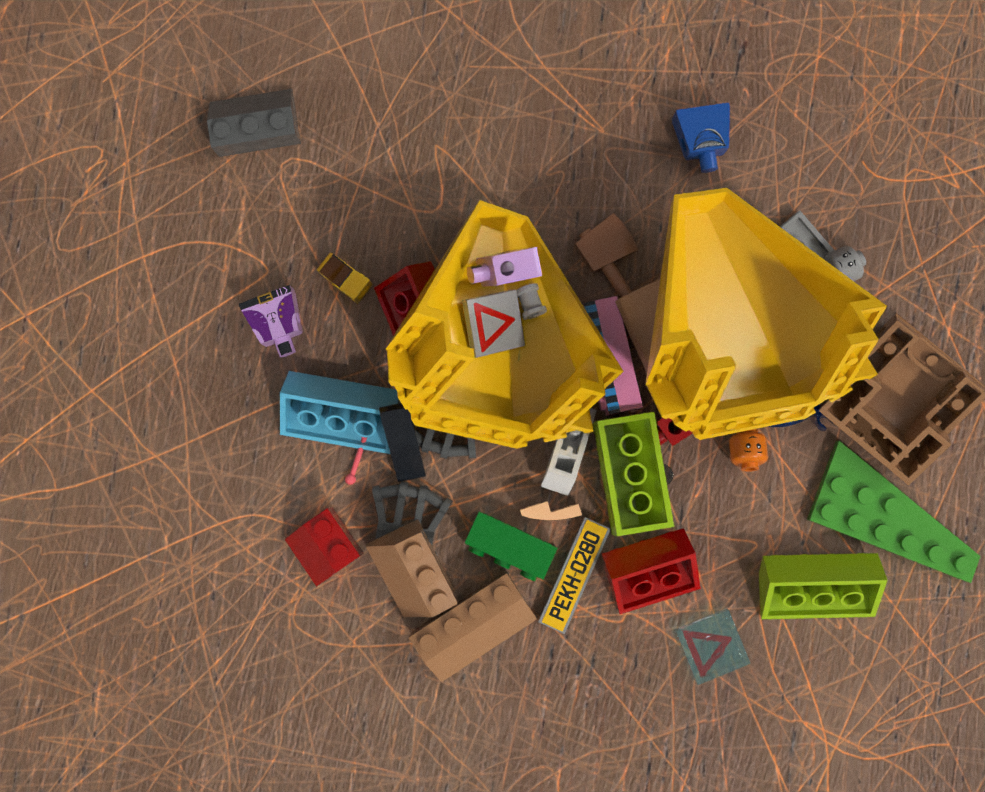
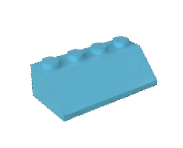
(334, 411)

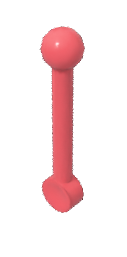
(350, 478)

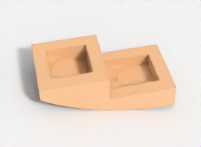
(542, 512)

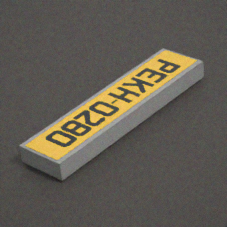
(574, 575)

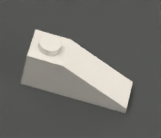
(566, 461)

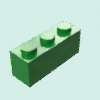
(510, 546)

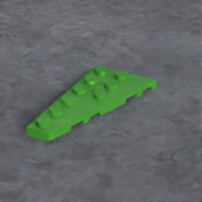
(873, 510)

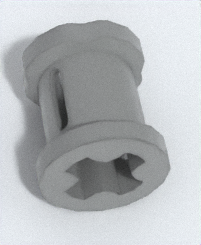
(530, 301)

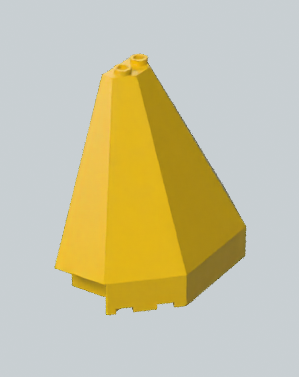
(751, 321)
(496, 395)

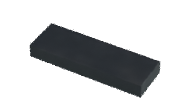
(402, 442)

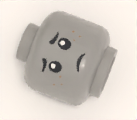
(847, 261)

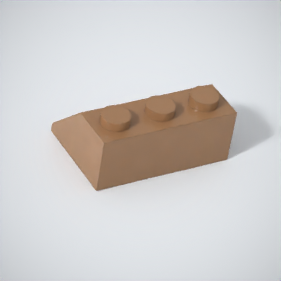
(412, 572)

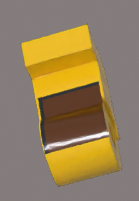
(344, 277)

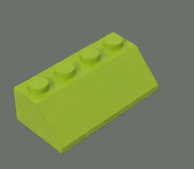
(633, 474)
(821, 586)

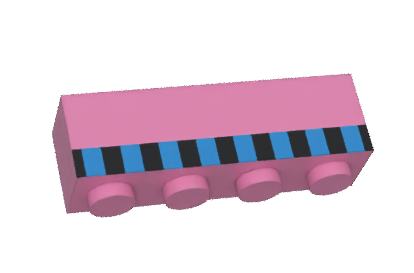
(623, 392)

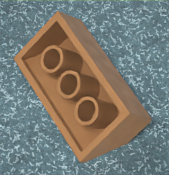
(472, 627)

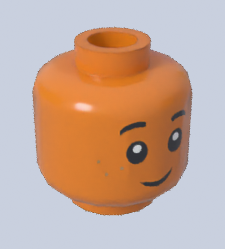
(748, 450)

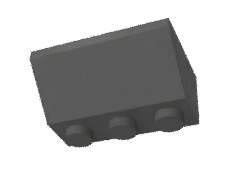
(253, 123)

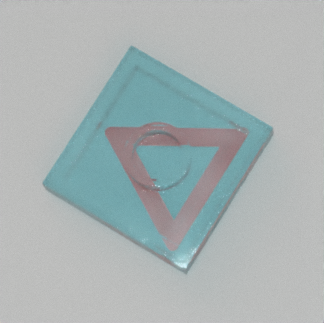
(712, 646)

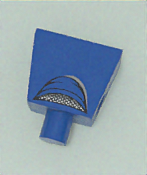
(703, 133)

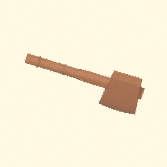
(605, 246)

